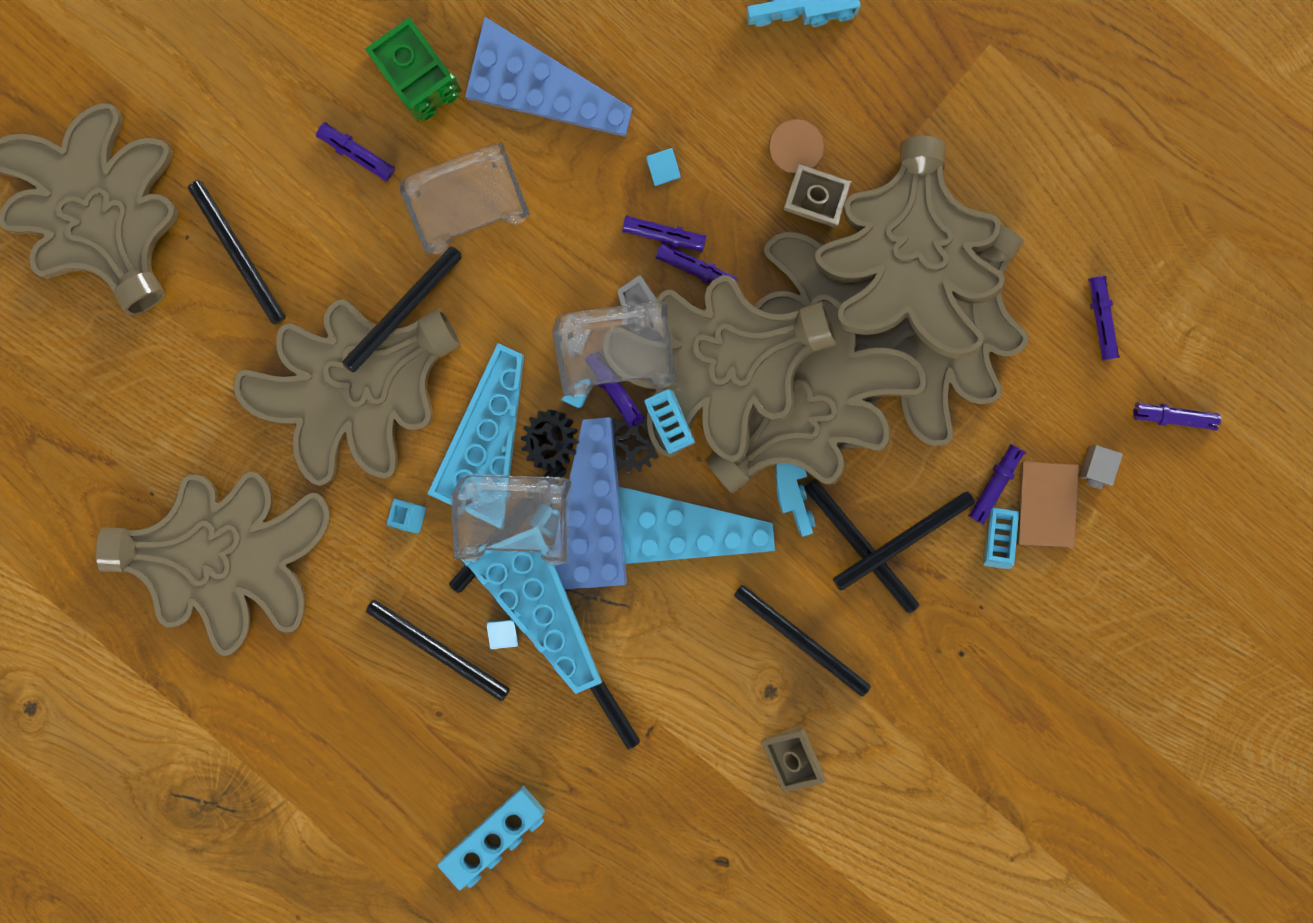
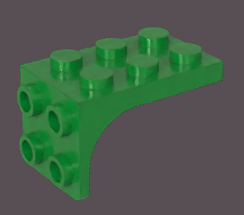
(414, 70)

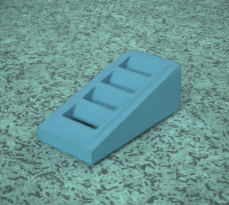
(651, 403)
(990, 548)

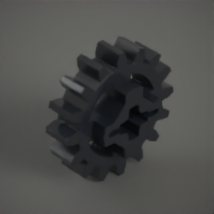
(546, 437)
(630, 456)

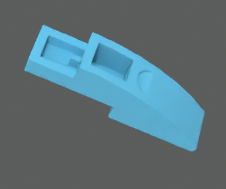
(812, 11)
(792, 495)

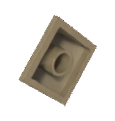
(817, 196)
(793, 759)

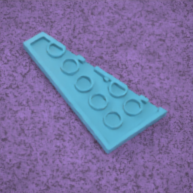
(488, 427)
(672, 530)
(540, 607)

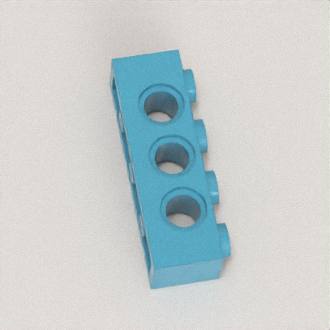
(455, 864)

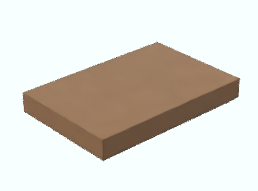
(1047, 504)

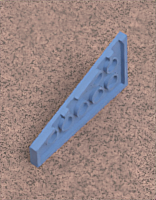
(528, 81)
(596, 519)

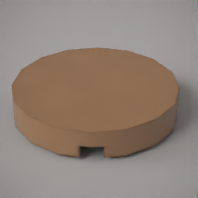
(796, 144)

